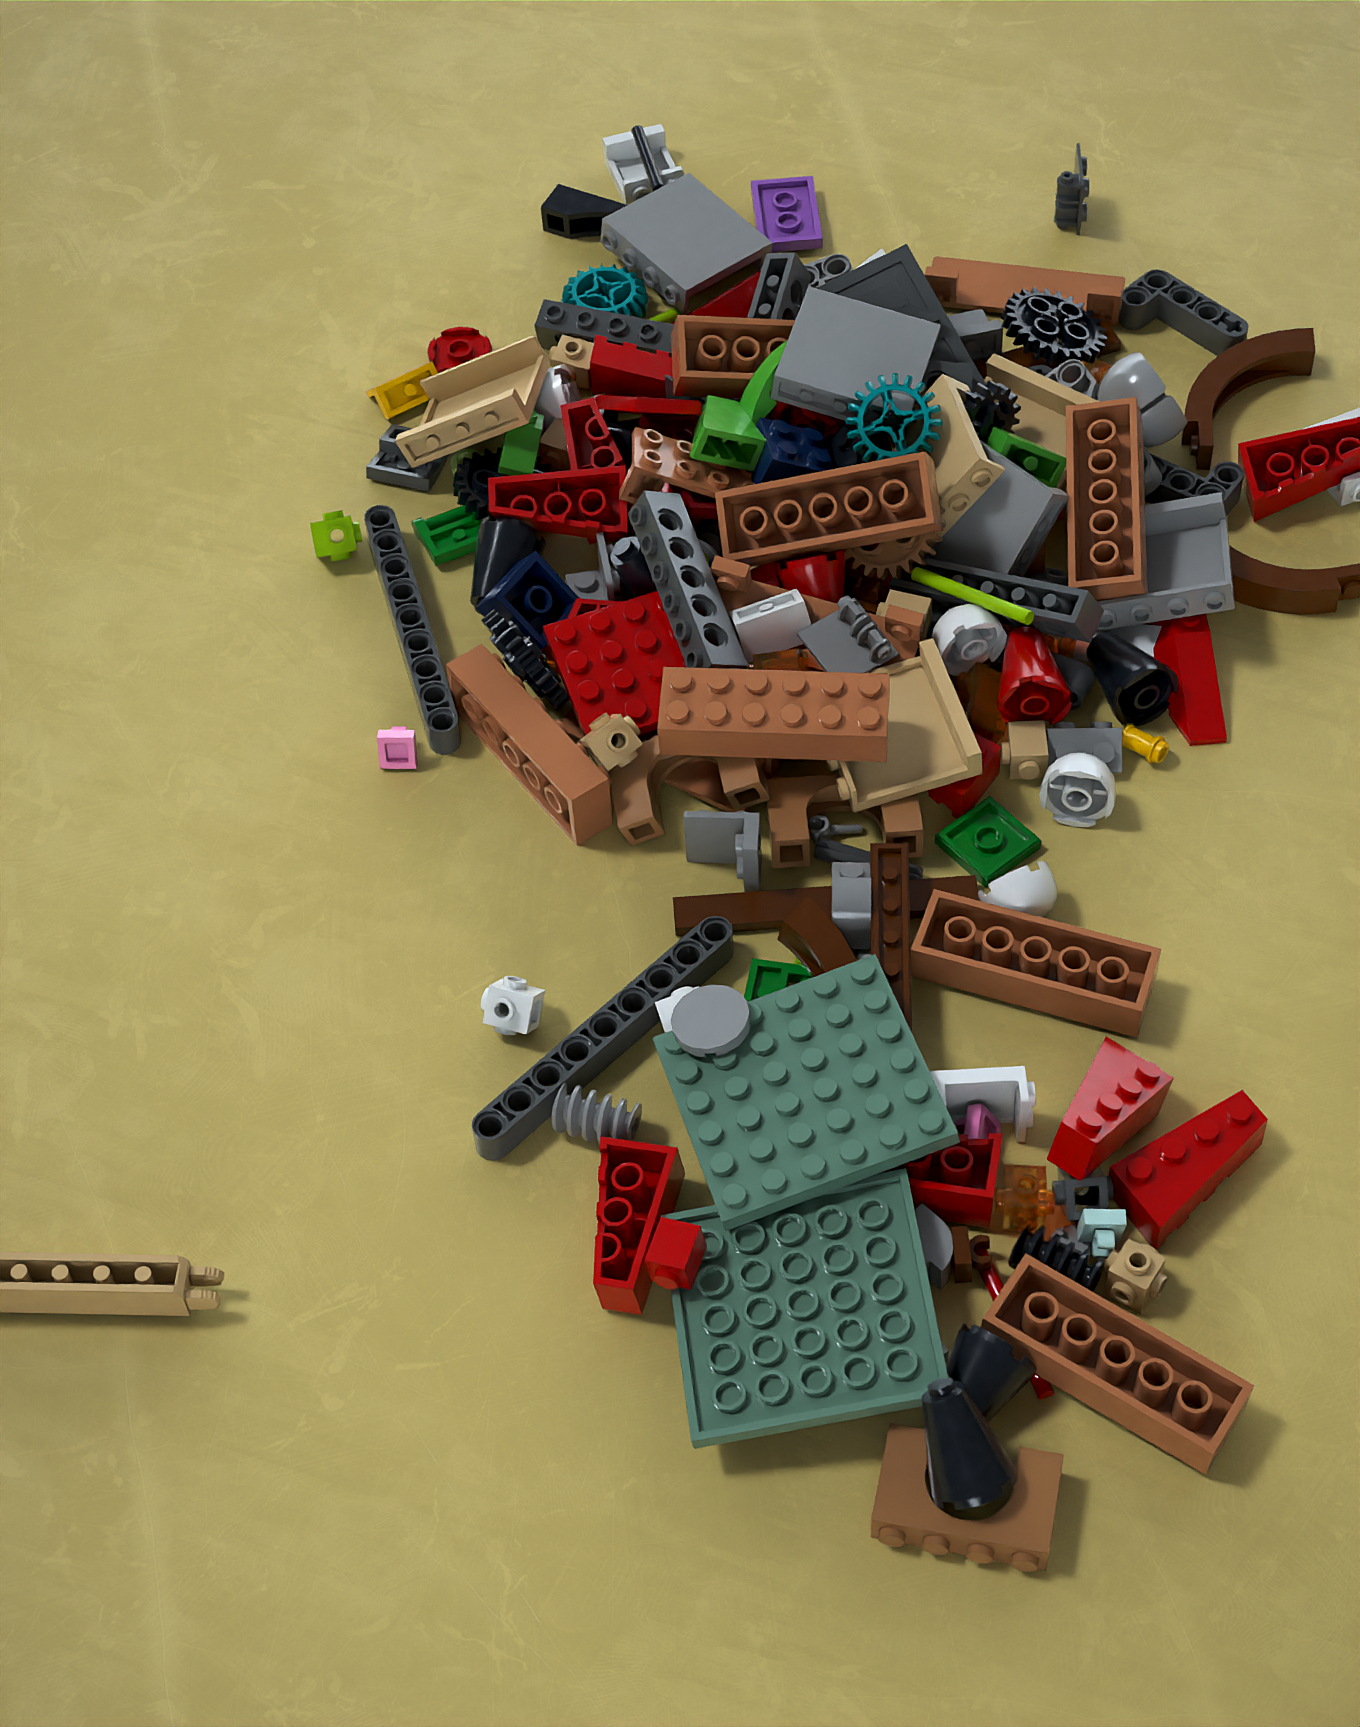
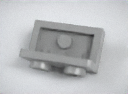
(1098, 740)

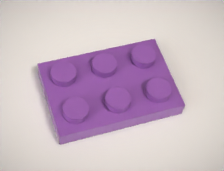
(787, 213)

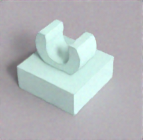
(1101, 1228)

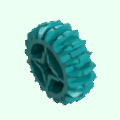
(608, 291)
(918, 414)

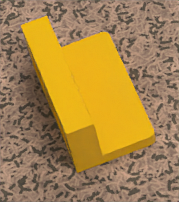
(403, 391)

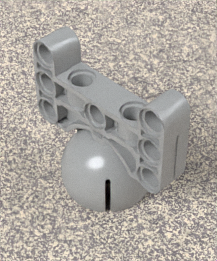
(1126, 379)

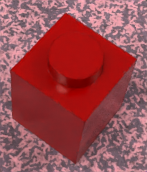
(675, 1254)

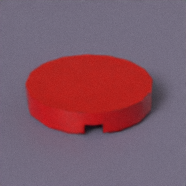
(457, 347)

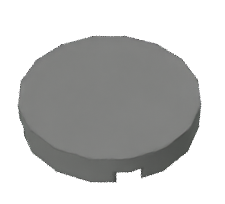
(711, 1020)

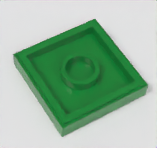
(987, 841)

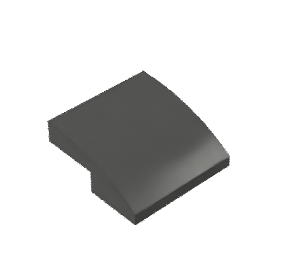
(393, 468)

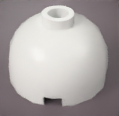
(555, 392)
(968, 636)
(1078, 790)
(1024, 890)

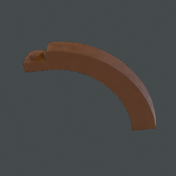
(1239, 367)
(1292, 589)
(815, 939)

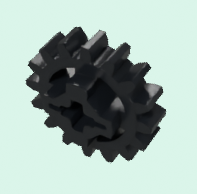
(987, 414)

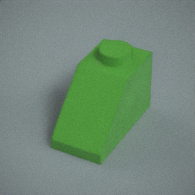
(521, 447)
(1029, 456)

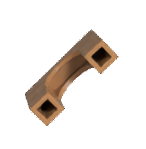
(638, 785)
(801, 798)
(1014, 1535)

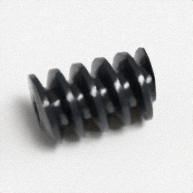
(1056, 1258)

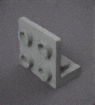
(978, 334)
(597, 583)
(726, 839)

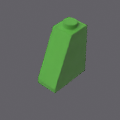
(726, 435)

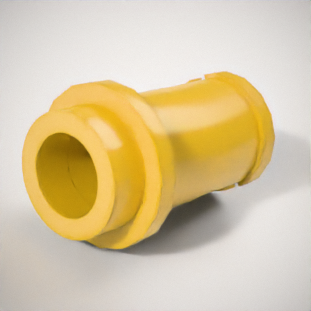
(1151, 747)

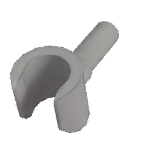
(822, 828)

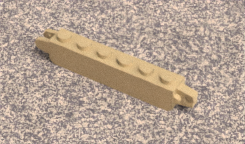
(105, 1284)

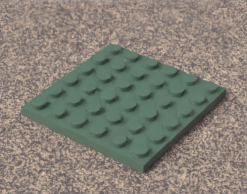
(810, 1096)
(808, 1315)

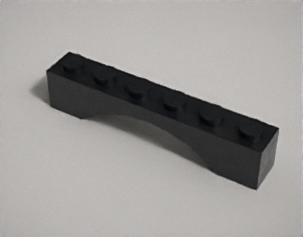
(575, 212)

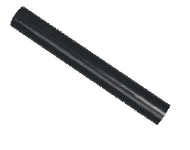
(647, 157)

